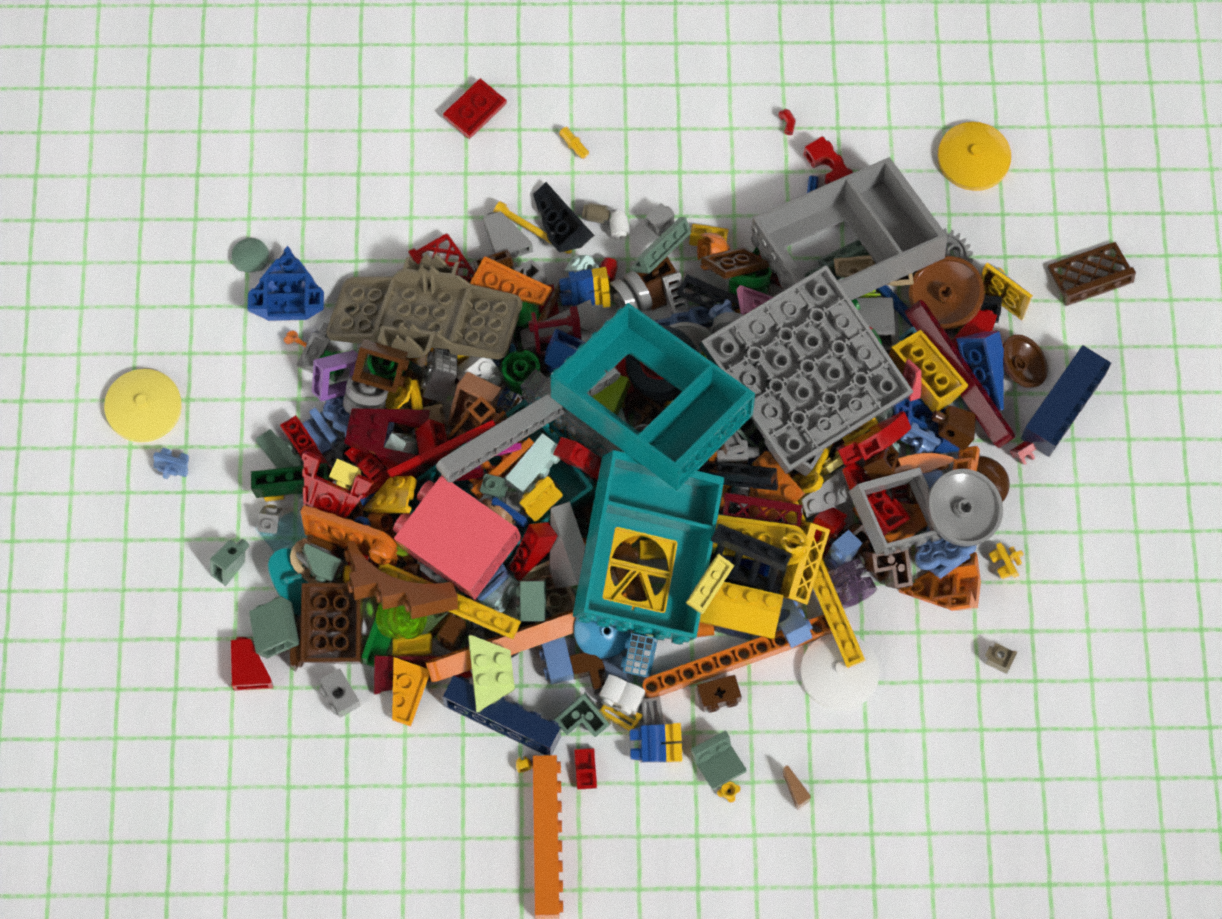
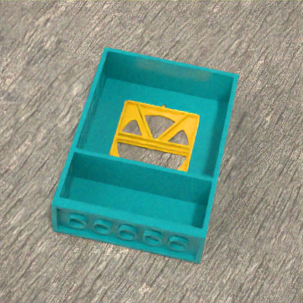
(681, 521)

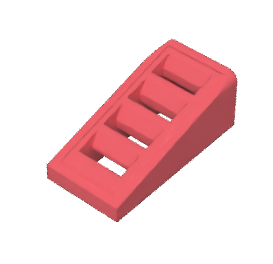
(913, 377)

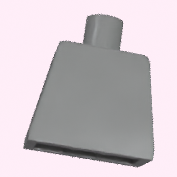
(749, 452)

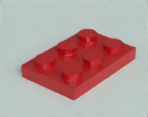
(474, 108)

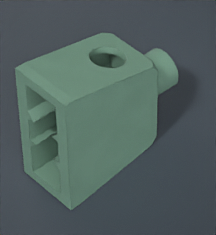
(228, 561)

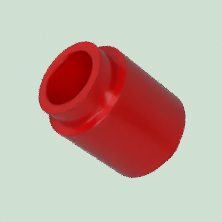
(611, 267)

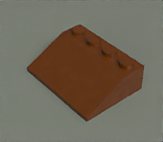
(331, 624)

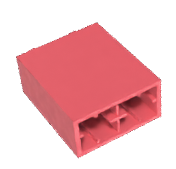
(456, 536)

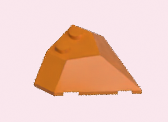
(955, 591)

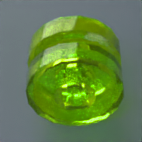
(398, 624)

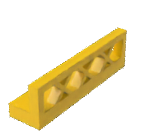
(794, 572)

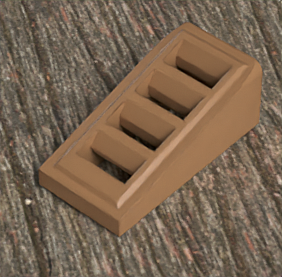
(797, 790)

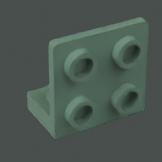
(718, 760)

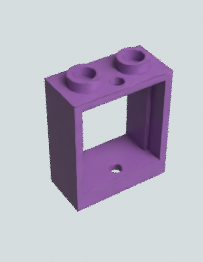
(321, 372)

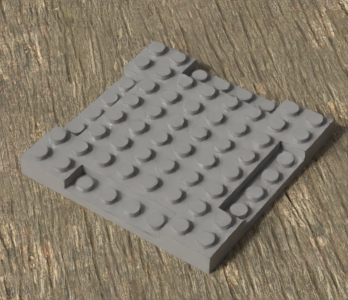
(810, 368)

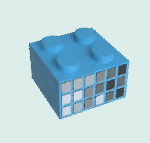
(639, 655)

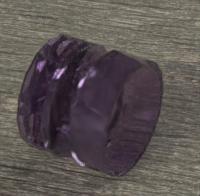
(851, 584)

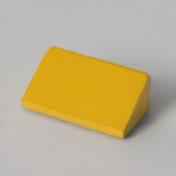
(697, 230)

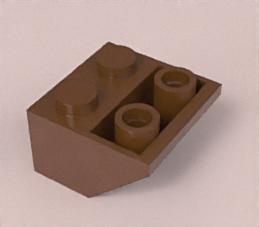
(654, 283)

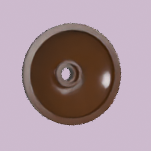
(1024, 361)
(996, 473)

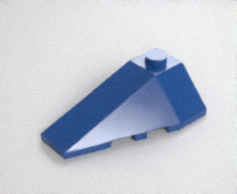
(985, 358)

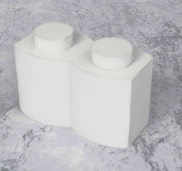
(622, 695)

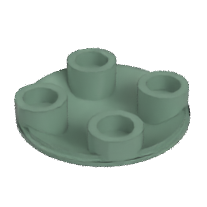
(250, 255)

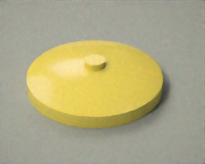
(143, 405)

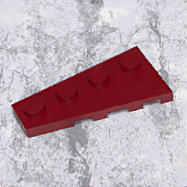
(384, 669)

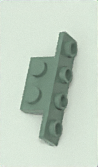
(278, 451)

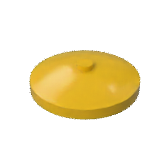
(974, 156)

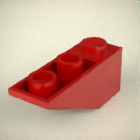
(533, 547)

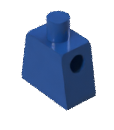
(560, 348)

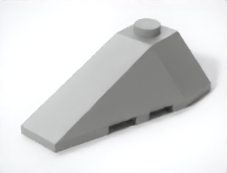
(568, 548)

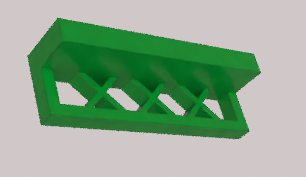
(376, 645)

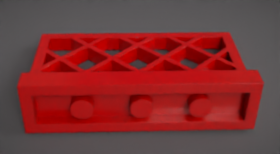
(433, 246)

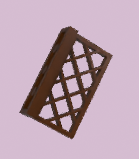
(1100, 284)

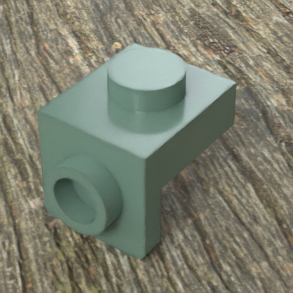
(494, 486)

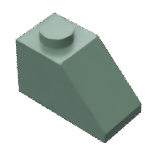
(320, 564)

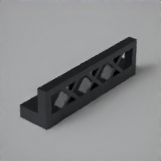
(707, 290)
(743, 475)

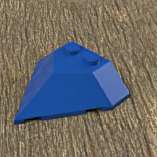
(286, 291)
(920, 414)

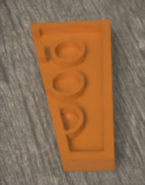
(502, 278)

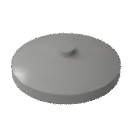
(964, 507)

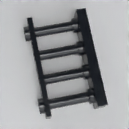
(754, 549)

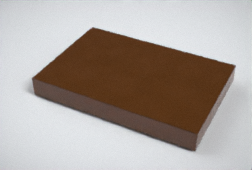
(734, 263)

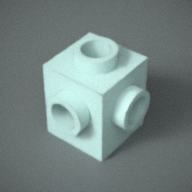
(580, 263)

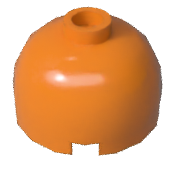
(711, 244)

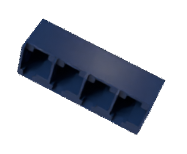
(1066, 400)

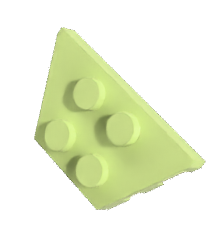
(490, 672)

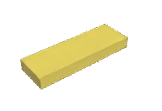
(709, 584)

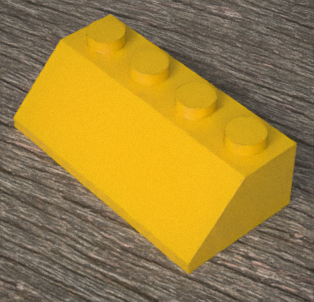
(939, 379)
(744, 610)

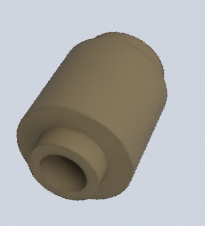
(596, 213)

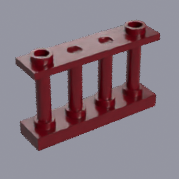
(571, 320)

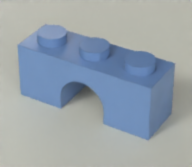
(792, 623)

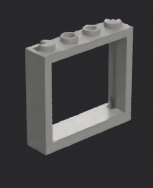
(920, 489)

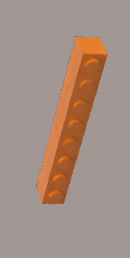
(546, 837)

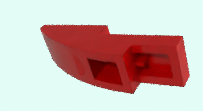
(300, 438)
(876, 440)

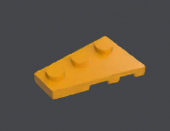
(408, 687)

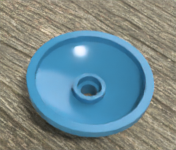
(594, 641)

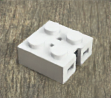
(481, 367)

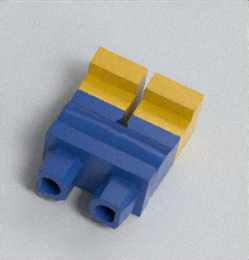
(586, 286)
(651, 744)

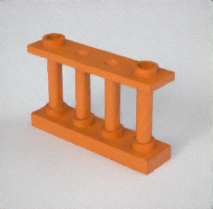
(508, 460)

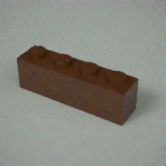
(635, 588)

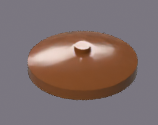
(950, 290)

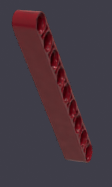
(974, 395)

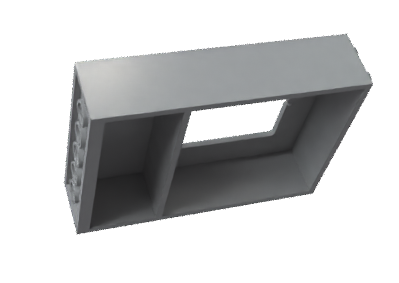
(879, 211)

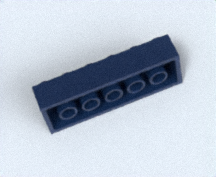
(504, 717)

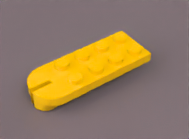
(772, 533)

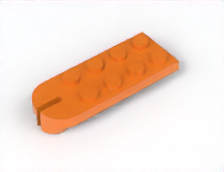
(339, 531)

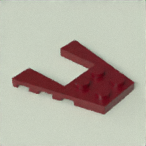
(369, 427)

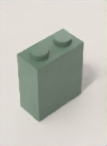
(274, 627)

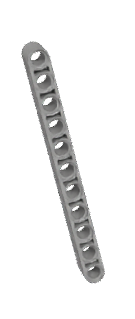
(509, 432)

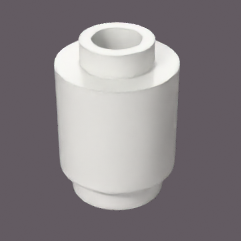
(619, 225)

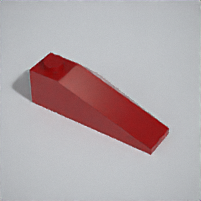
(888, 512)

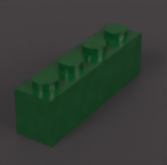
(283, 480)

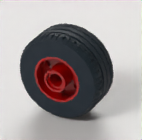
(648, 381)

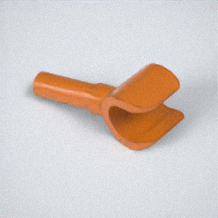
(292, 336)

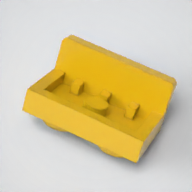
(540, 499)

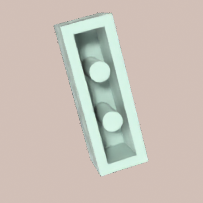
(533, 465)

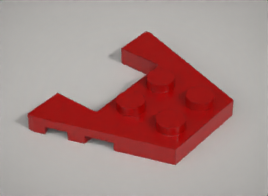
(327, 495)

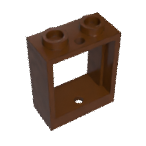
(382, 351)

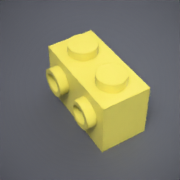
(344, 474)

